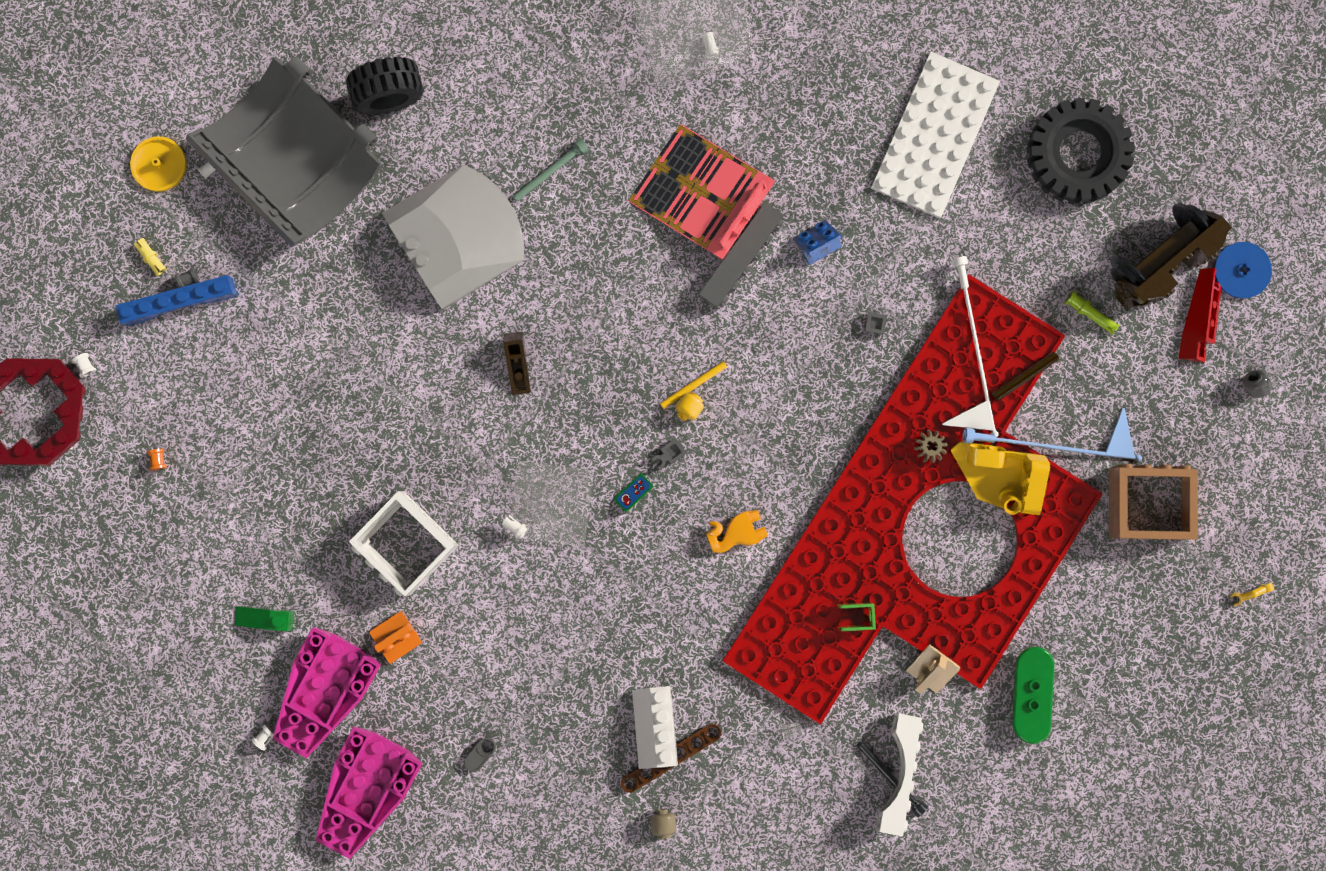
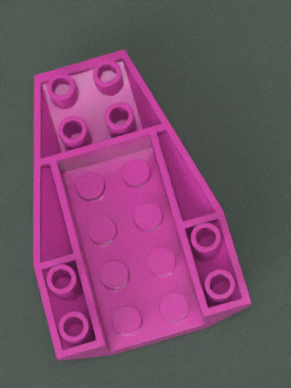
(322, 690)
(364, 789)

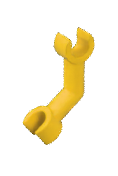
(1253, 594)

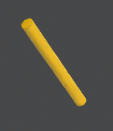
(694, 384)

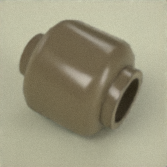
(663, 824)

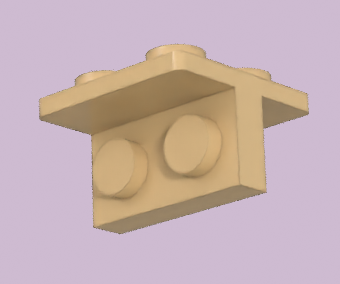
(932, 670)

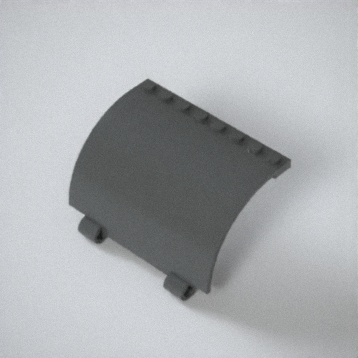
(290, 152)

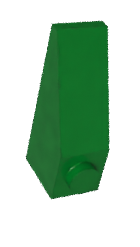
(264, 618)

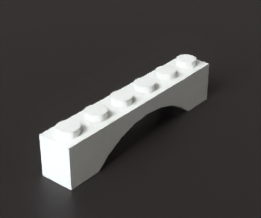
(893, 815)

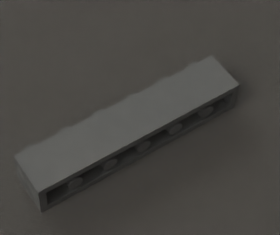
(741, 255)

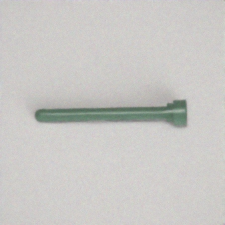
(578, 148)

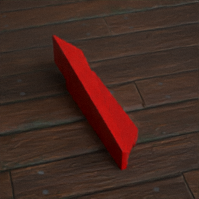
(1201, 317)

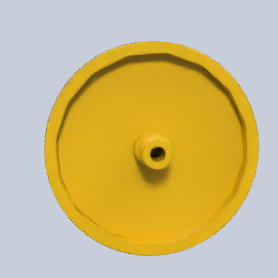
(158, 164)

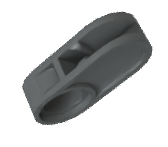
(478, 757)

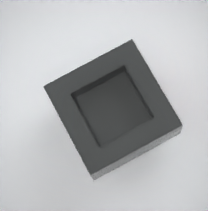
(875, 323)

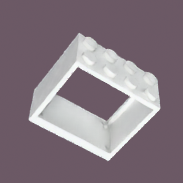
(375, 560)

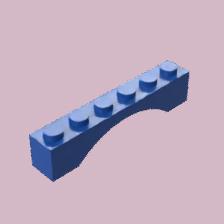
(187, 296)

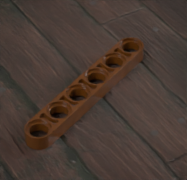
(689, 751)

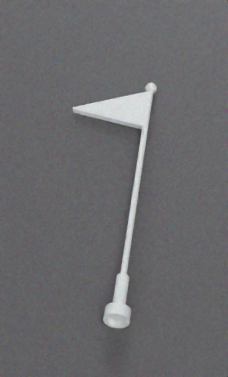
(981, 415)

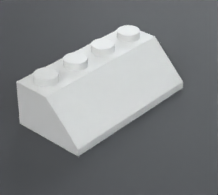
(654, 727)

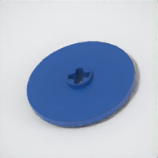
(1254, 260)

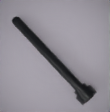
(918, 807)

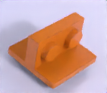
(395, 637)

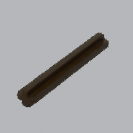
(1025, 376)

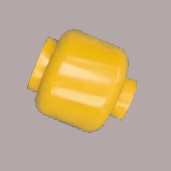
(689, 406)

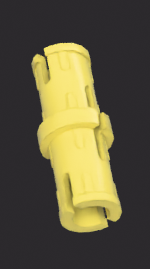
(150, 257)

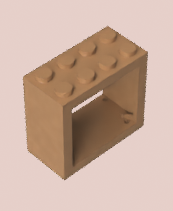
(1119, 501)

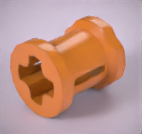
(156, 459)

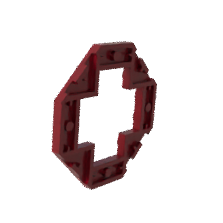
(69, 412)

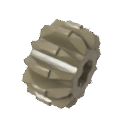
(929, 438)

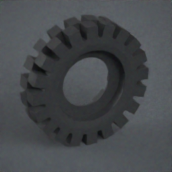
(1090, 118)

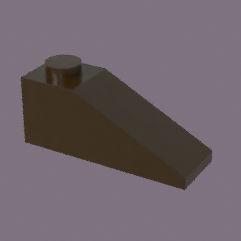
(517, 362)

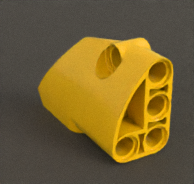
(1004, 476)

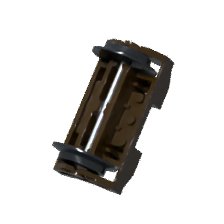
(1193, 243)

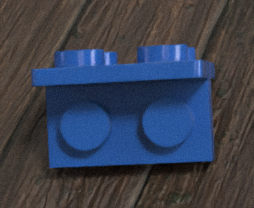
(818, 241)

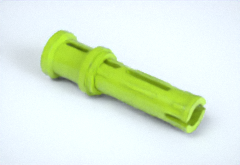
(1084, 307)

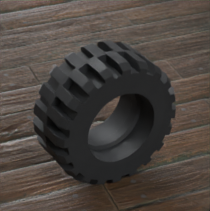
(384, 85)

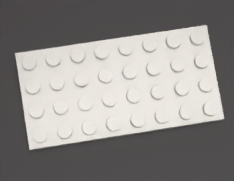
(935, 135)

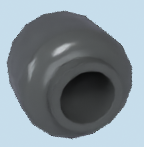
(1257, 383)

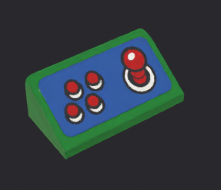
(633, 492)

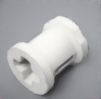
(83, 365)
(263, 737)

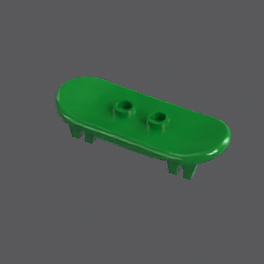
(1033, 695)

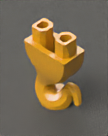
(738, 532)

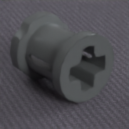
(187, 278)

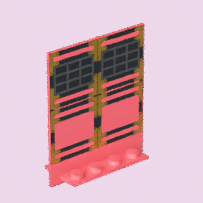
(701, 191)

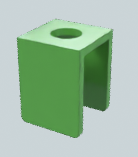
(871, 612)

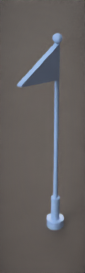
(1118, 446)

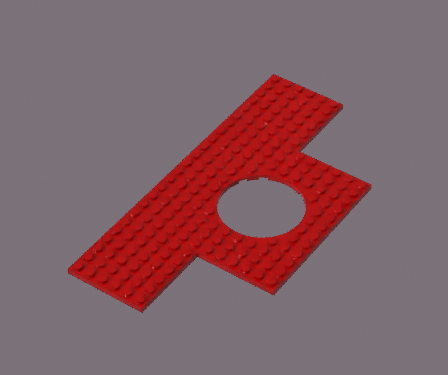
(855, 538)

